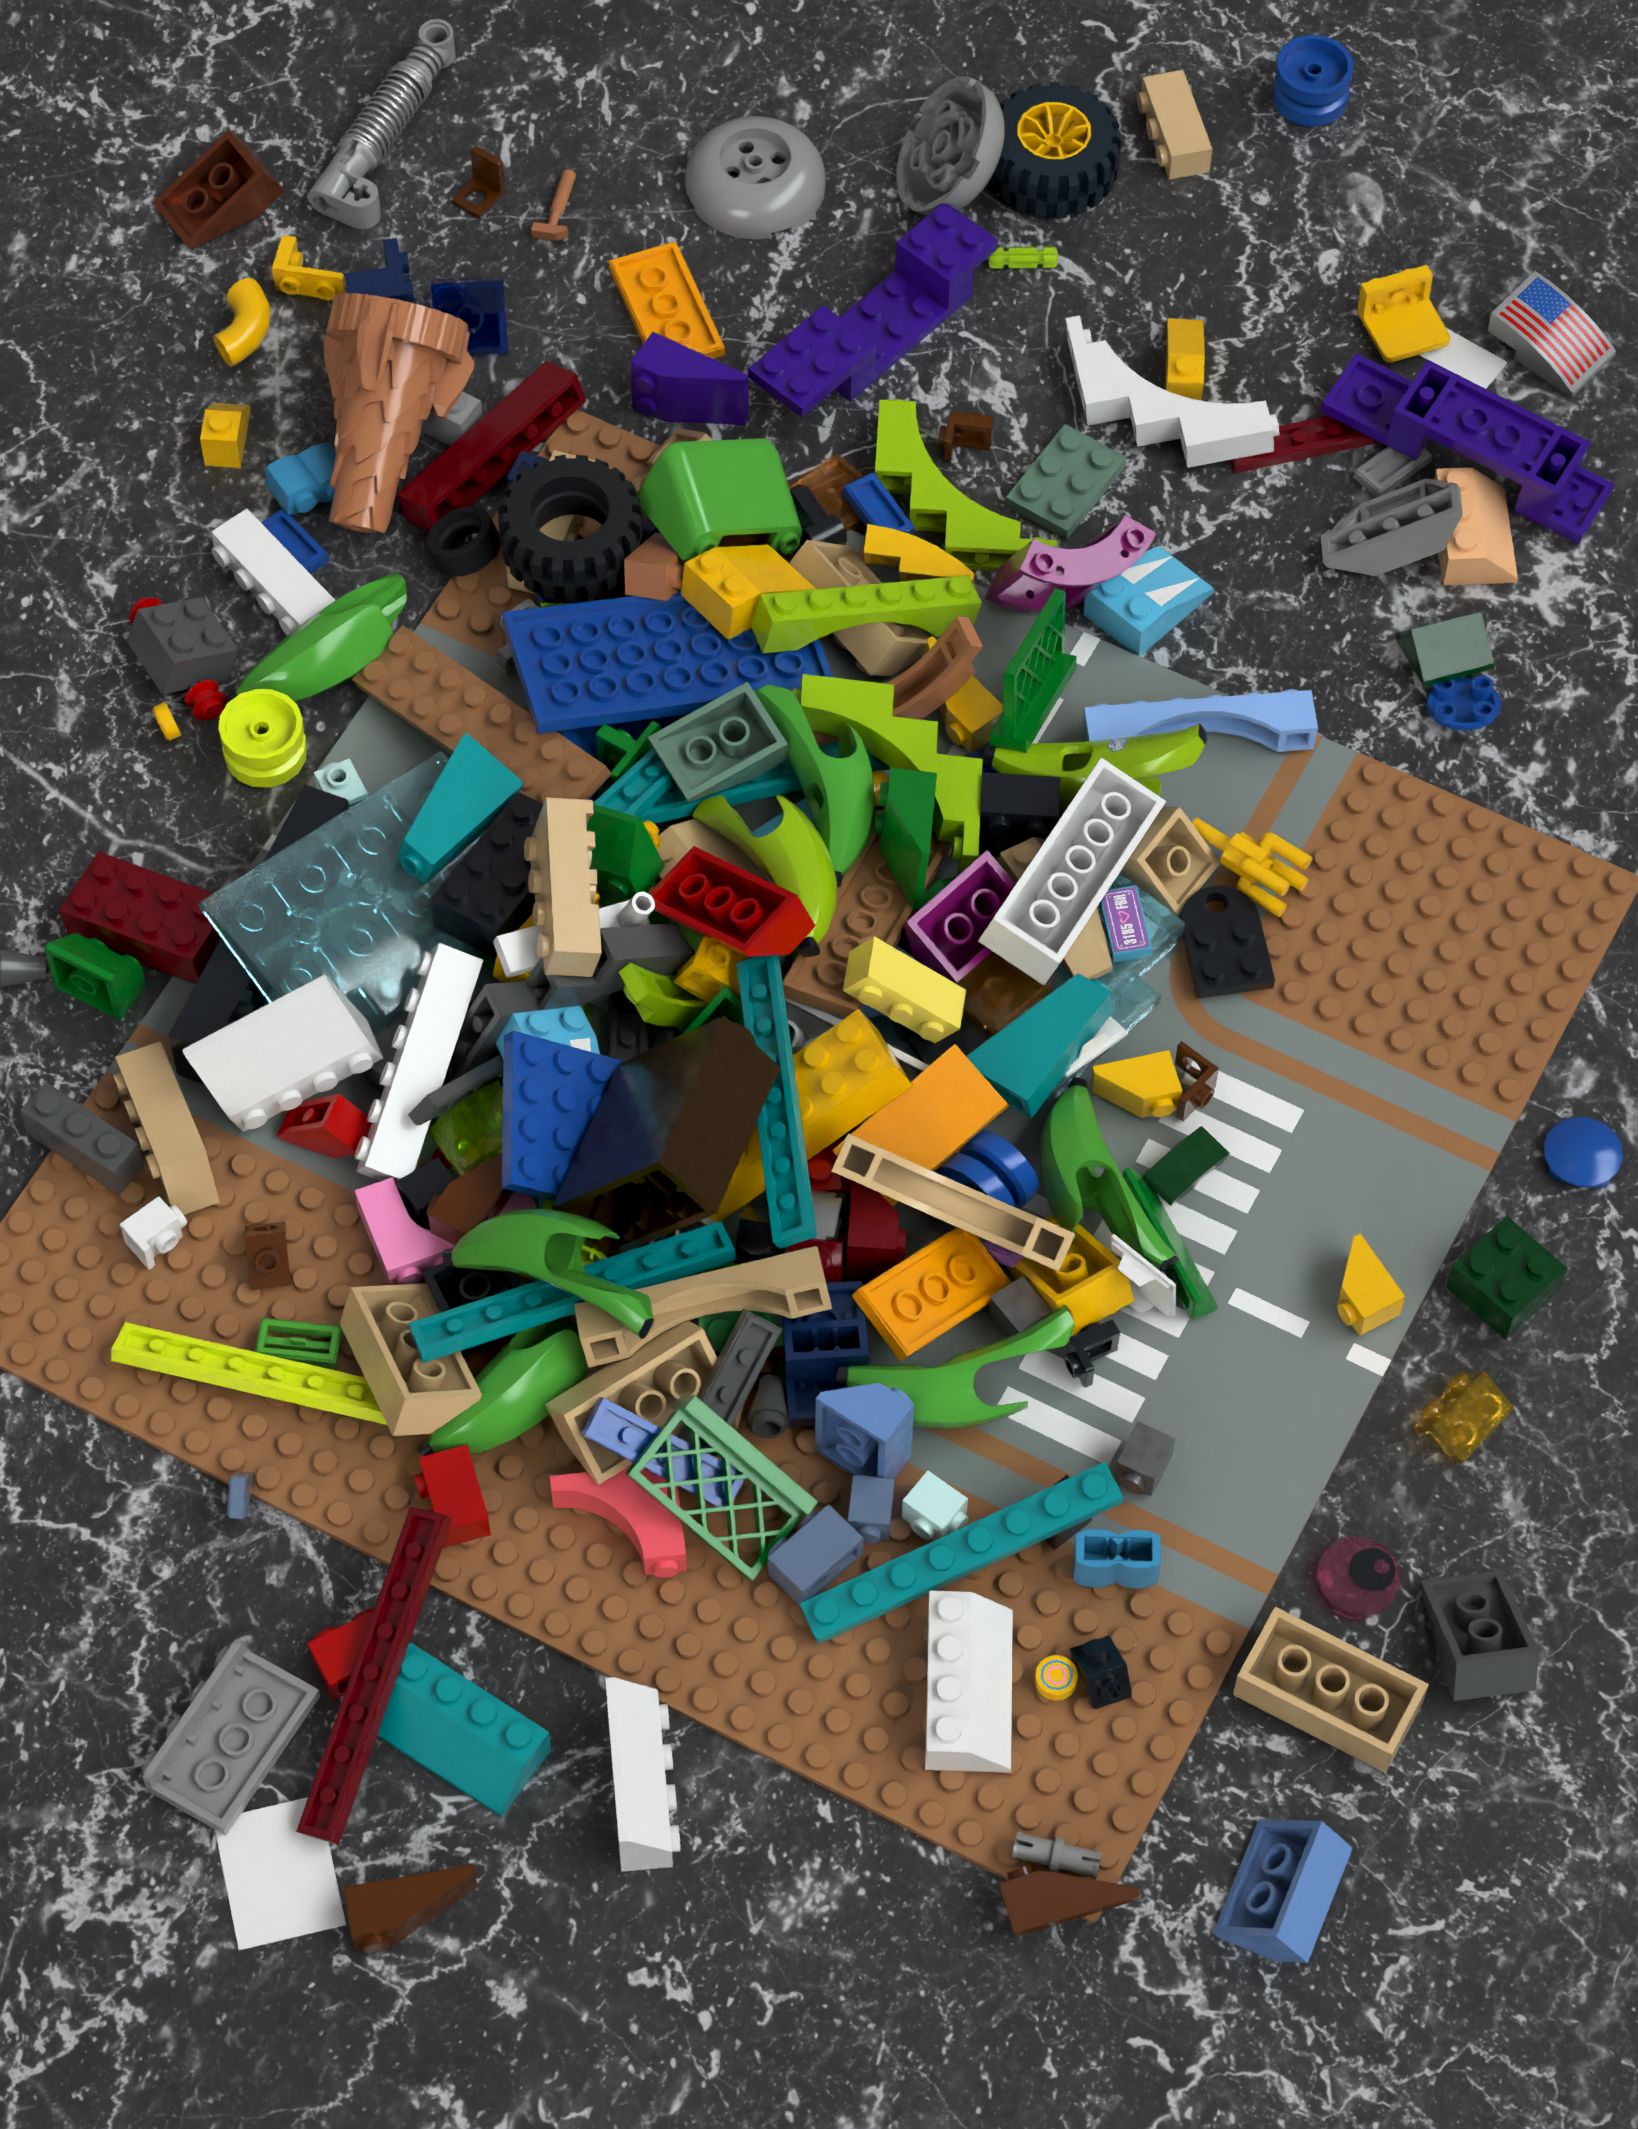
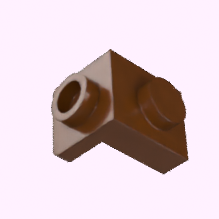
(965, 431)

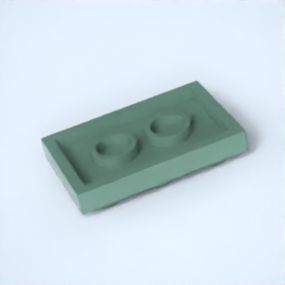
(1065, 481)

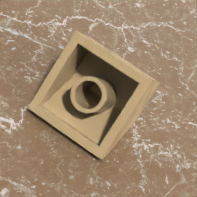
(1171, 860)

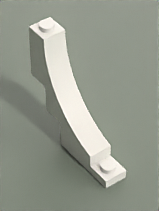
(1206, 429)

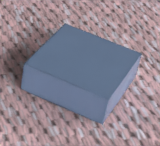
(239, 1495)

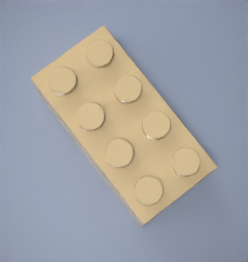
(1330, 1689)

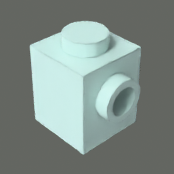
(342, 781)
(934, 1508)

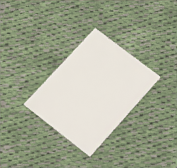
(277, 1877)

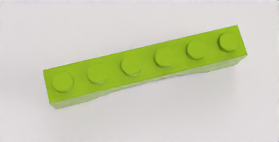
(799, 617)

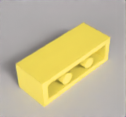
(904, 990)

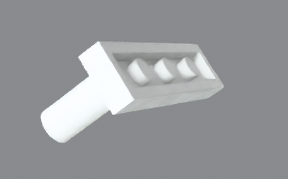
(519, 948)

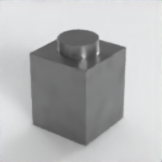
(1017, 1307)
(1144, 1459)

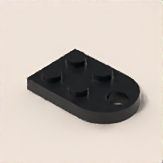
(1225, 947)

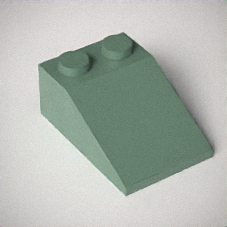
(720, 744)

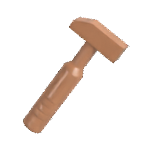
(551, 230)

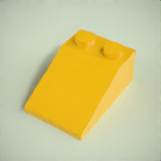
(729, 580)
(1085, 1283)

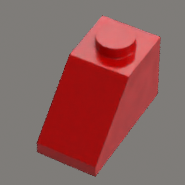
(325, 1126)

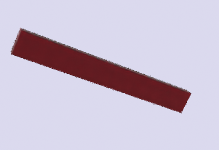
(374, 1675)

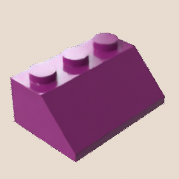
(951, 923)

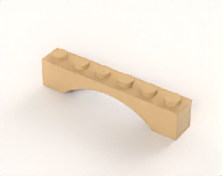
(953, 1202)
(779, 1284)

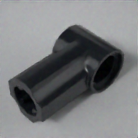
(814, 520)

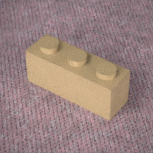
(1175, 124)

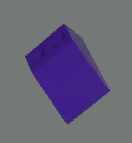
(686, 385)

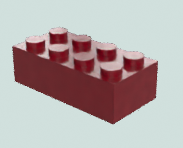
(142, 916)

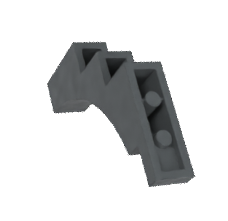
(652, 947)

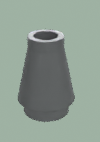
(20, 968)
(769, 1408)

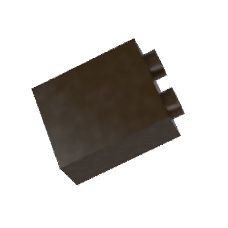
(669, 1135)

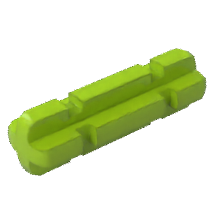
(1023, 257)

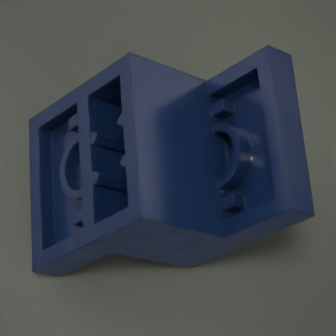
(387, 281)
(817, 1345)

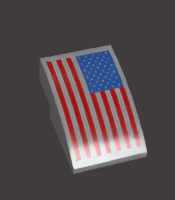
(1551, 334)

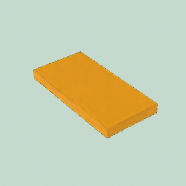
(665, 299)
(936, 1114)
(931, 1291)

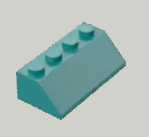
(462, 1732)

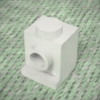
(153, 1230)

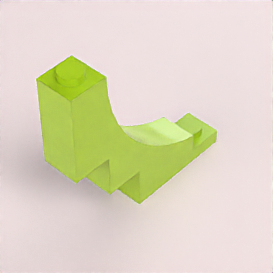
(904, 467)
(904, 745)

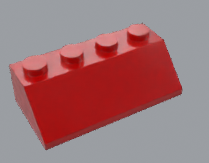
(732, 906)

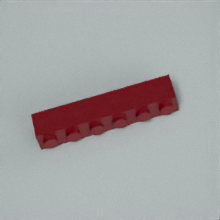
(492, 445)

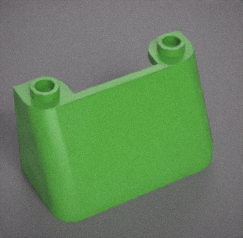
(718, 491)

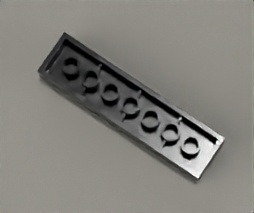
(225, 988)

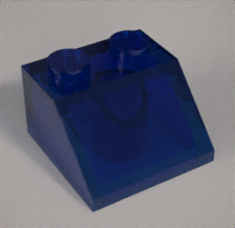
(480, 305)

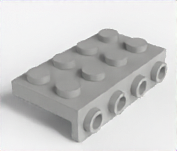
(228, 1737)

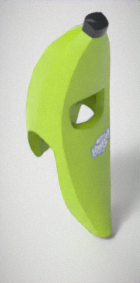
(1074, 761)
(789, 856)

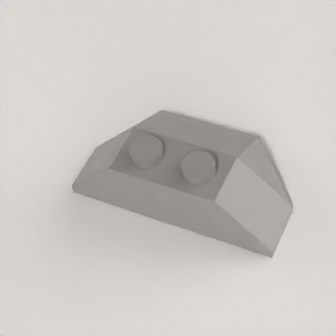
(1394, 528)

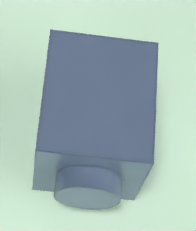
(871, 1507)

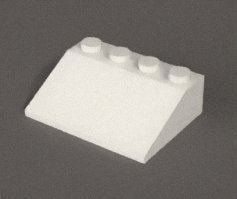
(284, 1053)

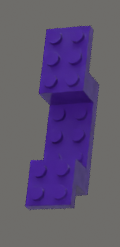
(854, 350)
(1479, 426)

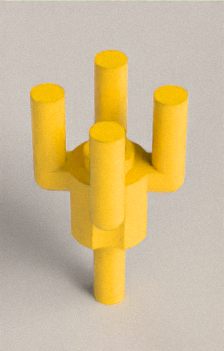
(1257, 863)

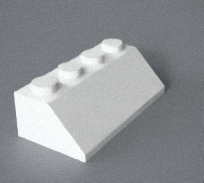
(968, 1683)
(640, 1777)

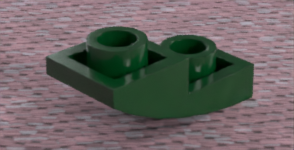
(1185, 1165)

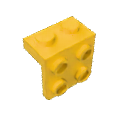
(1401, 314)

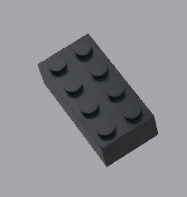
(490, 884)

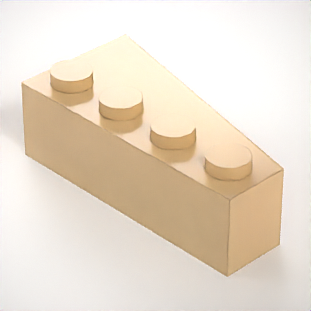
(564, 888)
(165, 1128)

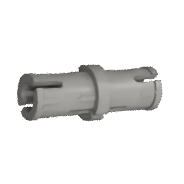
(1057, 1855)

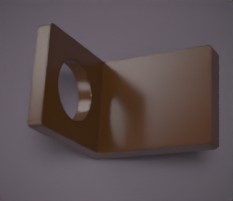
(487, 179)
(1203, 1089)
(267, 1255)

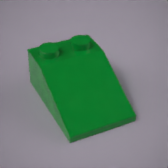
(907, 828)

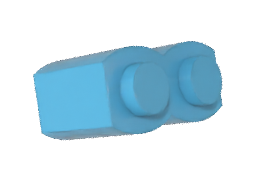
(302, 479)
(1109, 1558)

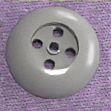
(951, 147)
(777, 180)

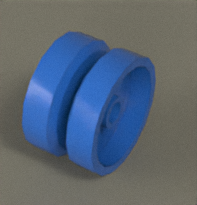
(1312, 80)
(993, 1168)

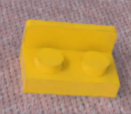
(710, 970)

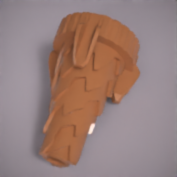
(386, 372)

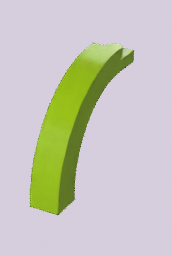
(663, 1001)

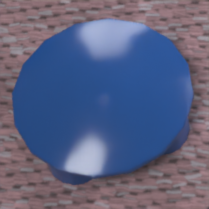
(1464, 703)
(1583, 1152)

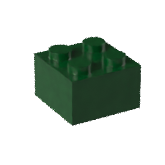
(1506, 1277)

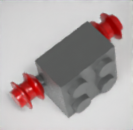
(183, 650)

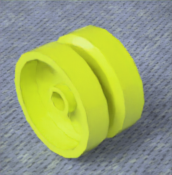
(263, 738)

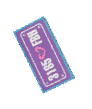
(1125, 924)

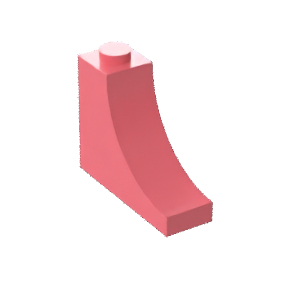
(621, 1501)

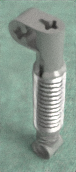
(341, 187)

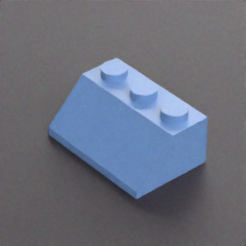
(865, 1429)
(1284, 1889)

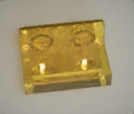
(1464, 1414)

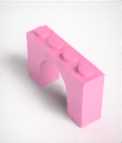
(398, 1241)

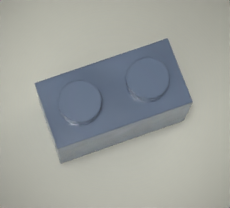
(814, 1554)

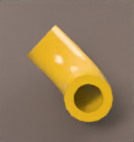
(249, 325)

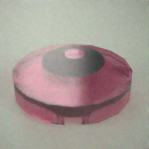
(1358, 1577)

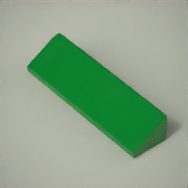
(1188, 1280)

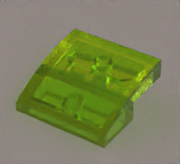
(472, 1129)

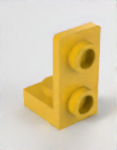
(294, 279)

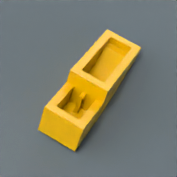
(912, 555)

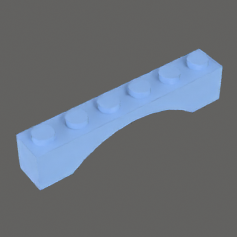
(1274, 719)

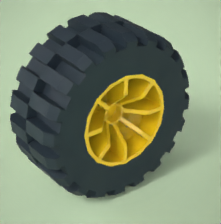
(1056, 151)

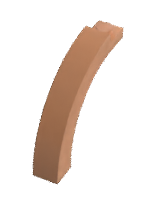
(933, 677)

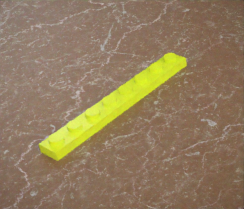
(246, 1371)

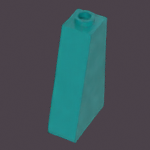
(458, 809)
(1040, 1046)

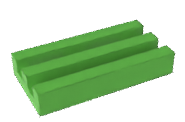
(321, 1359)

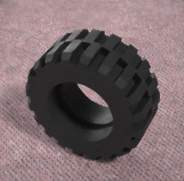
(563, 489)

